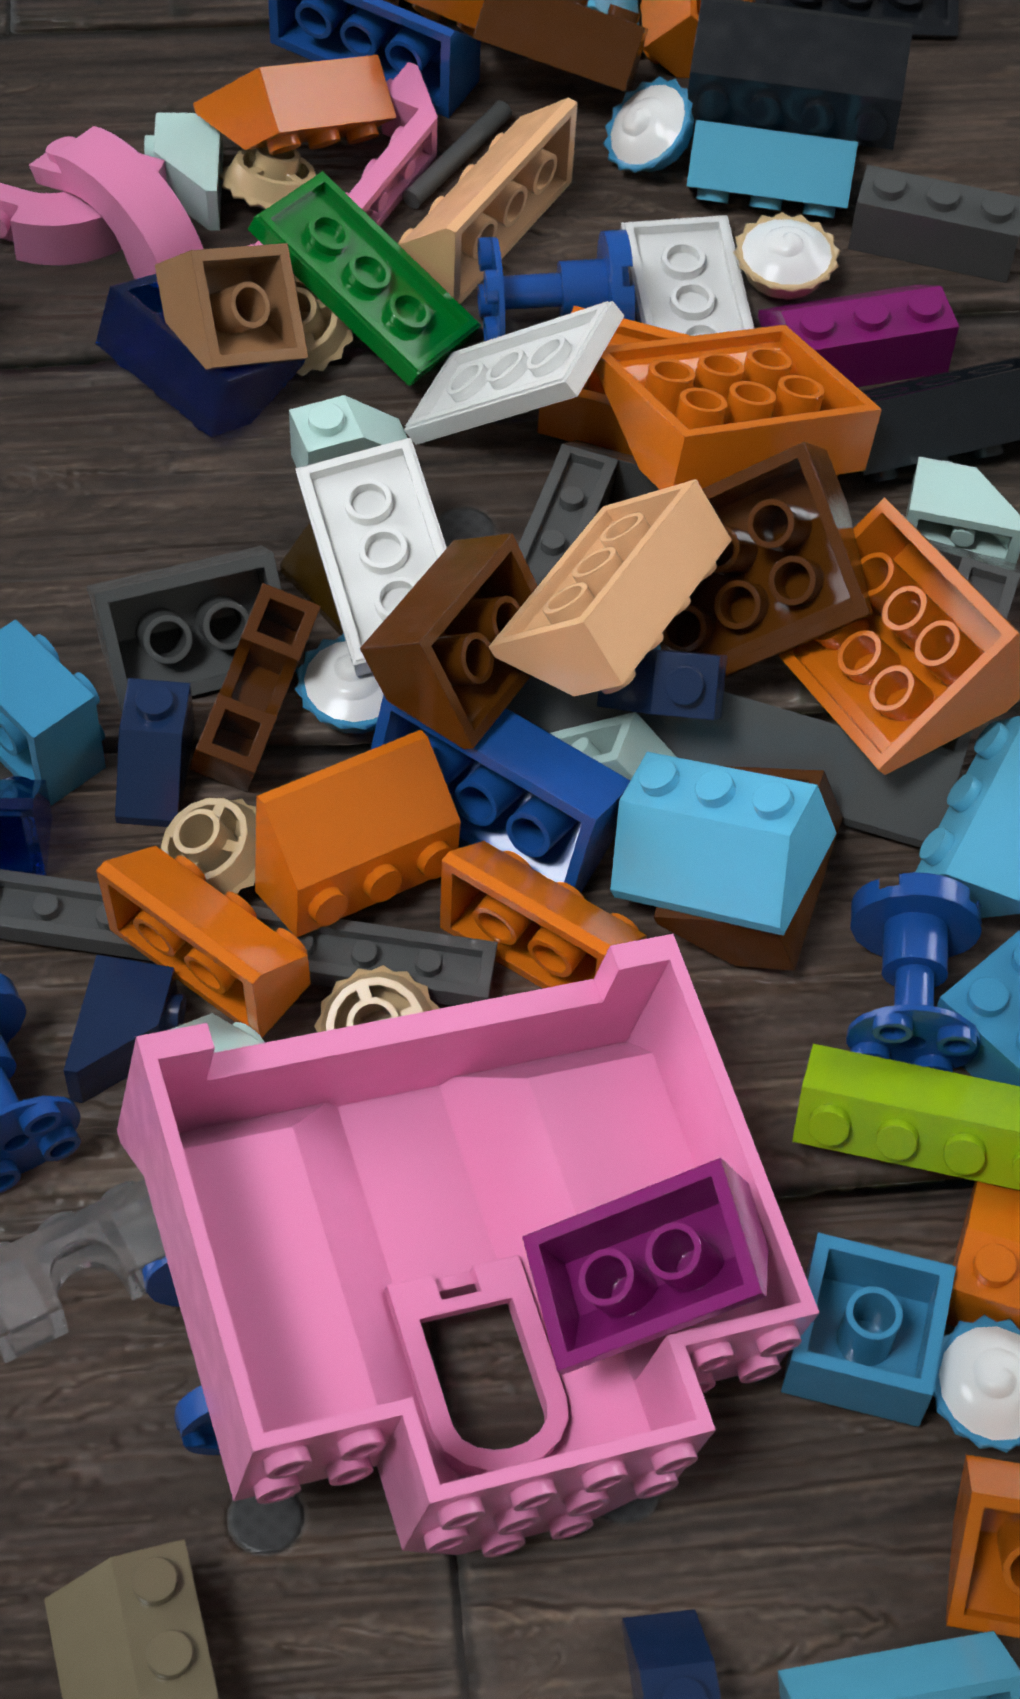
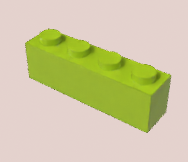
(910, 1116)

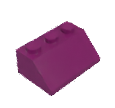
(876, 333)
(648, 1264)

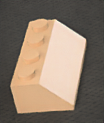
(496, 197)
(615, 591)

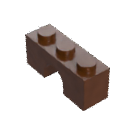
(254, 687)

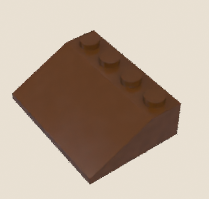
(786, 570)

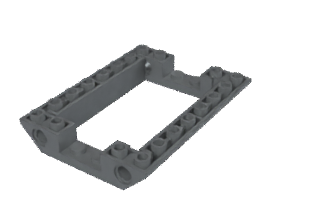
(750, 734)

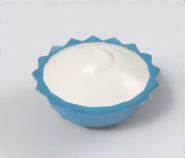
(650, 127)
(334, 691)
(981, 1382)

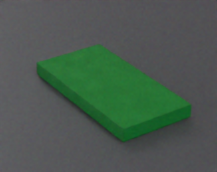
(366, 278)

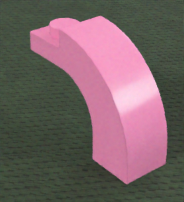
(124, 192)
(57, 225)

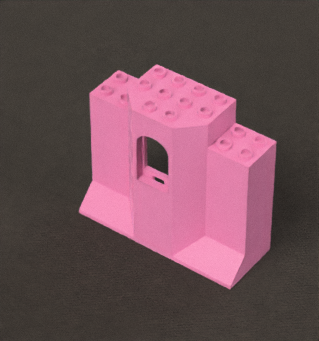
(385, 1181)

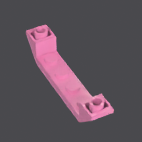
(409, 150)

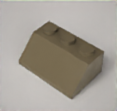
(132, 1629)

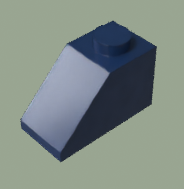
(673, 686)
(153, 751)
(119, 1004)
(669, 1657)

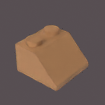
(233, 305)

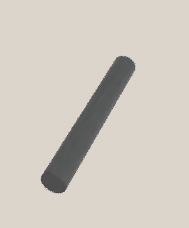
(457, 154)

